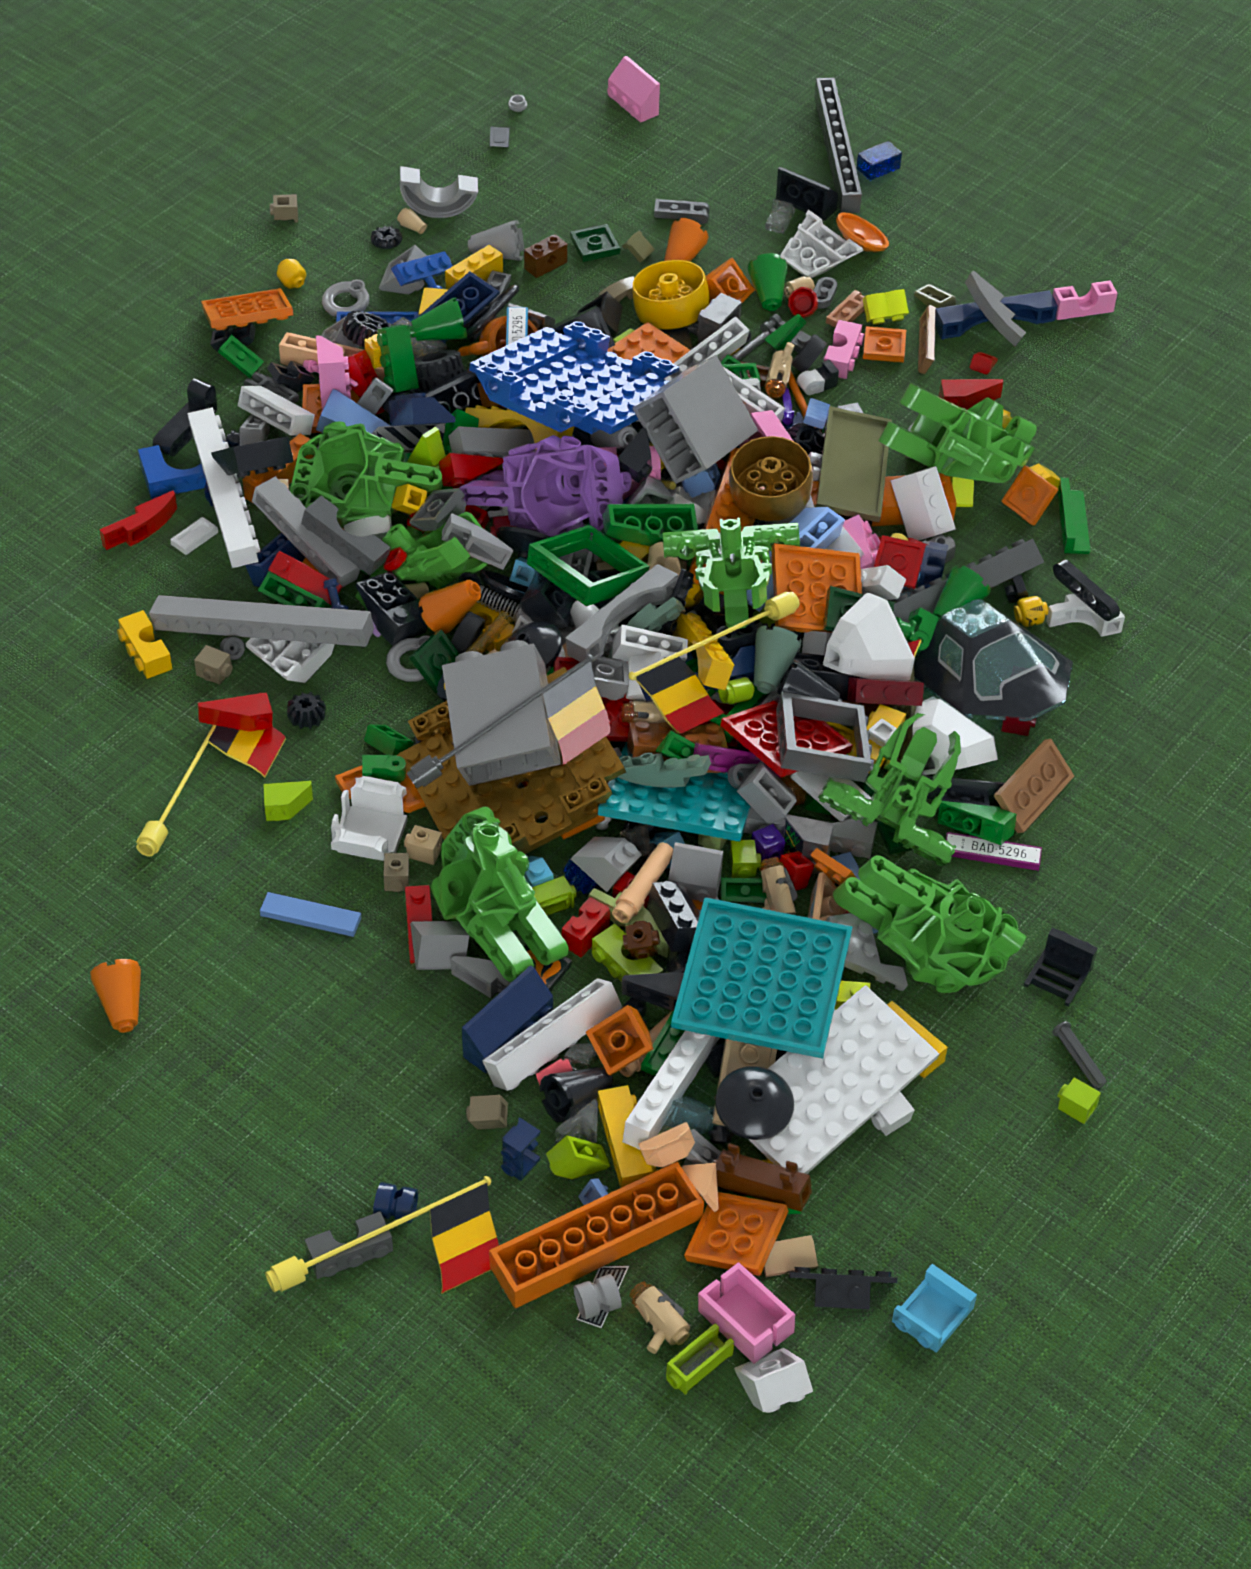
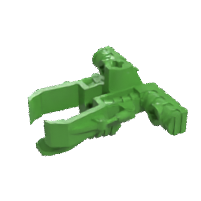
(428, 556)
(731, 562)
(902, 791)

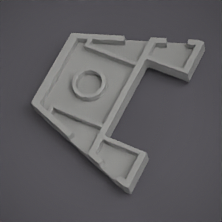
(863, 953)

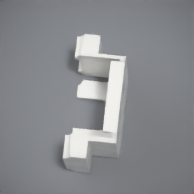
(373, 821)

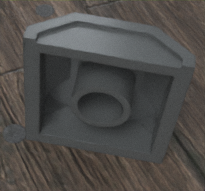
(438, 509)

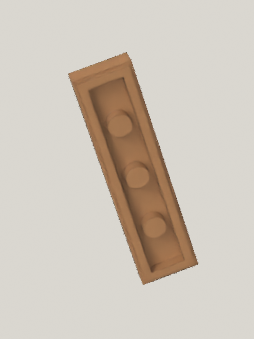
(926, 339)

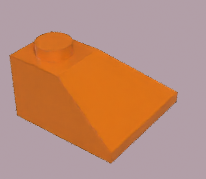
(730, 281)

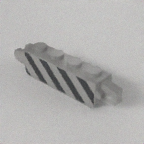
(407, 435)

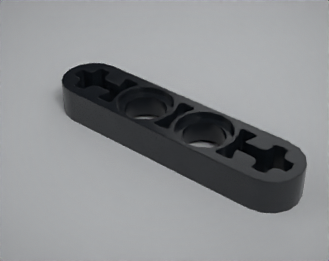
(1071, 576)

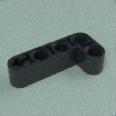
(177, 431)

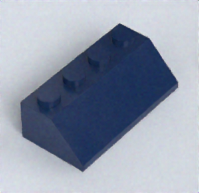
(472, 296)
(417, 410)
(506, 1017)

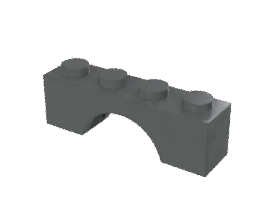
(365, 551)

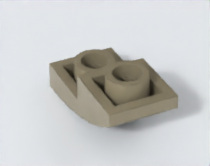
(620, 289)

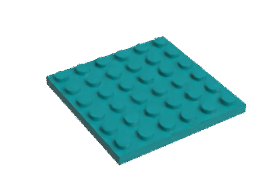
(701, 807)
(762, 977)

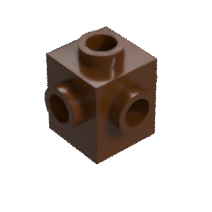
(641, 940)

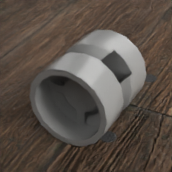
(597, 1296)

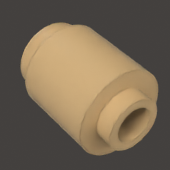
(797, 283)

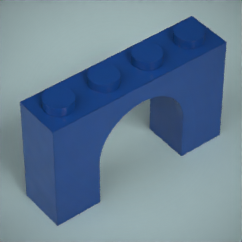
(162, 478)

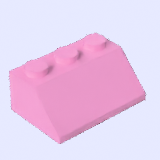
(634, 90)
(331, 369)

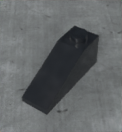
(656, 988)

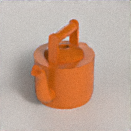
(492, 338)

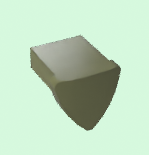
(638, 246)

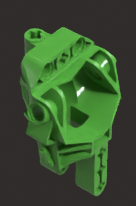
(962, 440)
(357, 453)
(491, 898)
(919, 922)

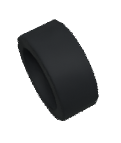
(809, 353)
(468, 632)

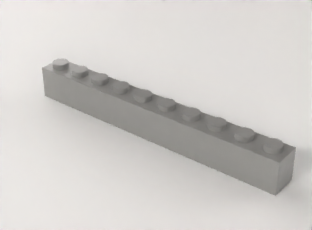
(262, 620)

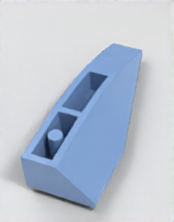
(816, 530)

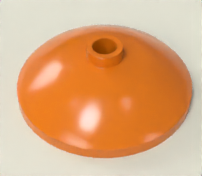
(861, 232)

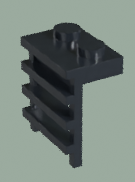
(1068, 956)

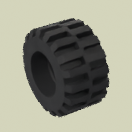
(437, 368)

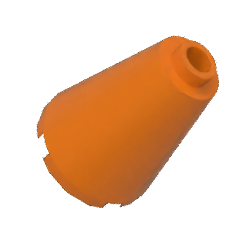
(685, 240)
(448, 605)
(119, 992)

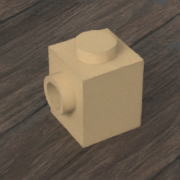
(423, 844)

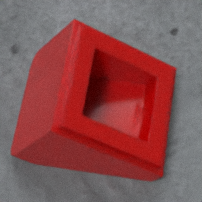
(983, 362)

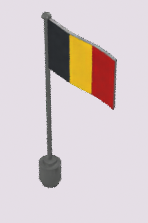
(571, 708)

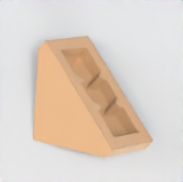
(705, 1181)

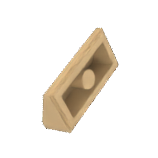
(791, 1254)

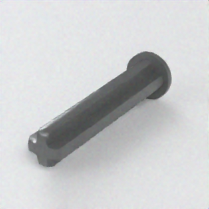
(1079, 1054)

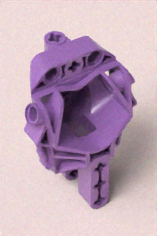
(534, 486)

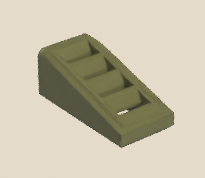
(937, 297)

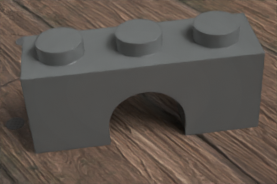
(372, 1248)

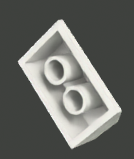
(923, 504)

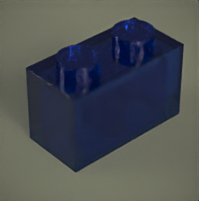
(879, 160)

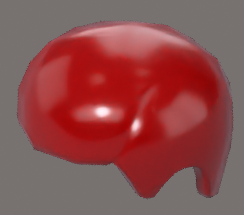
(803, 302)

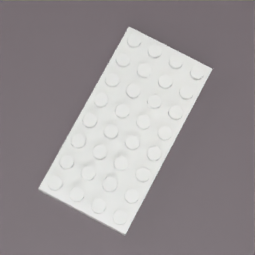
(864, 1066)

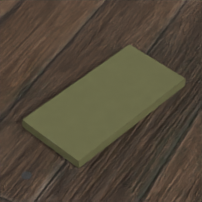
(853, 464)

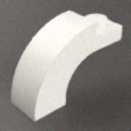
(1077, 611)

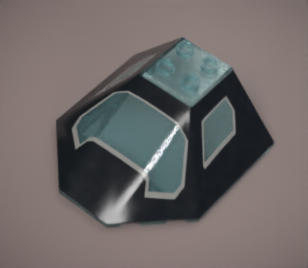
(992, 666)

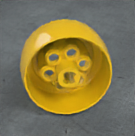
(670, 294)

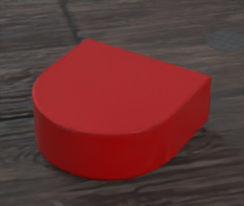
(395, 559)

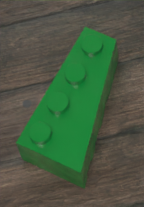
(647, 522)

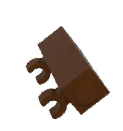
(762, 1179)

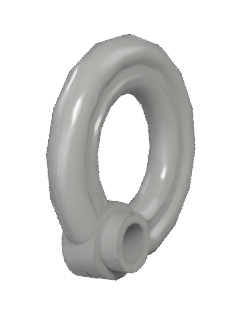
(356, 289)
(396, 652)

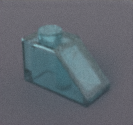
(689, 1110)

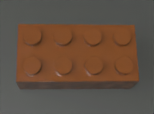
(646, 737)

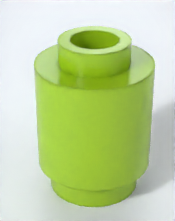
(737, 691)

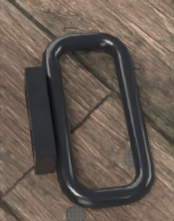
(479, 321)

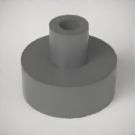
(232, 646)

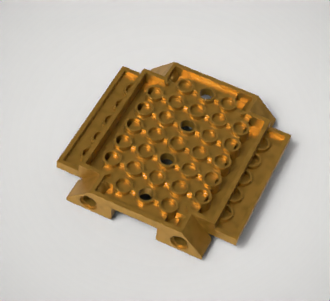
(562, 792)

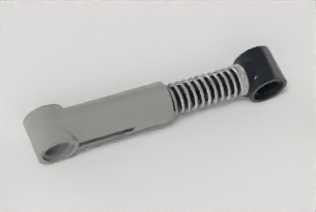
(501, 604)

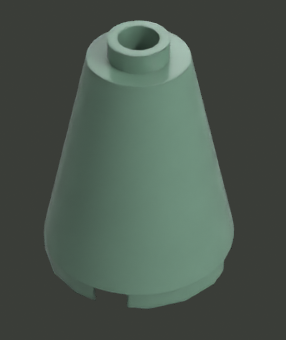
(773, 656)

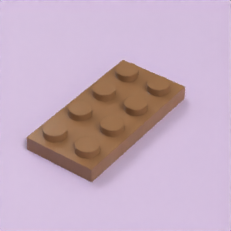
(1034, 785)

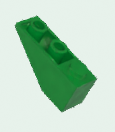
(978, 820)

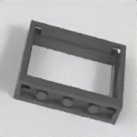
(820, 761)

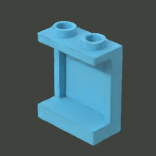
(934, 1309)

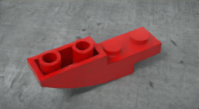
(137, 527)

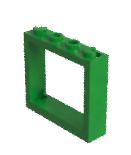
(545, 555)

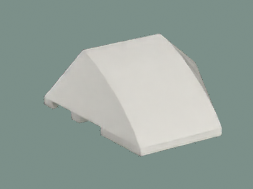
(817, 248)
(291, 659)

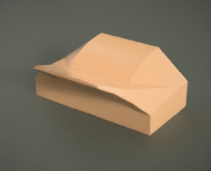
(668, 1146)

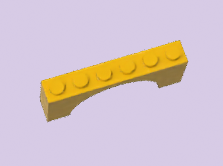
(508, 419)

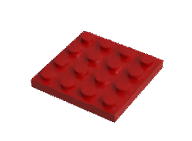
(759, 734)

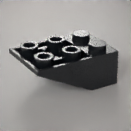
(392, 607)

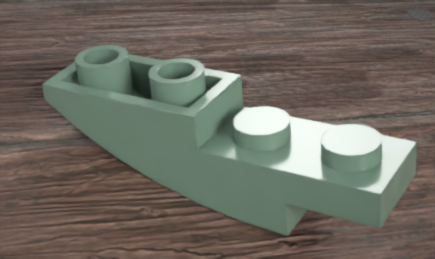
(653, 617)
(653, 771)

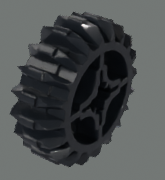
(361, 326)
(810, 438)

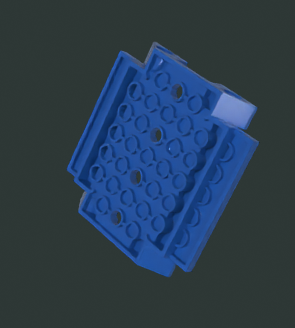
(571, 379)

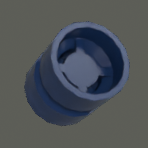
(395, 1202)

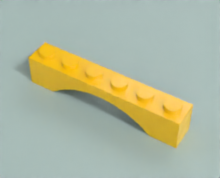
(713, 662)

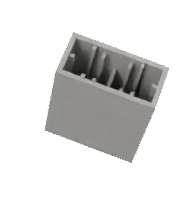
(695, 419)
(484, 690)

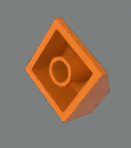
(620, 1039)

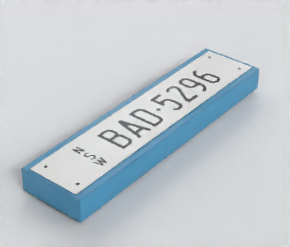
(516, 324)

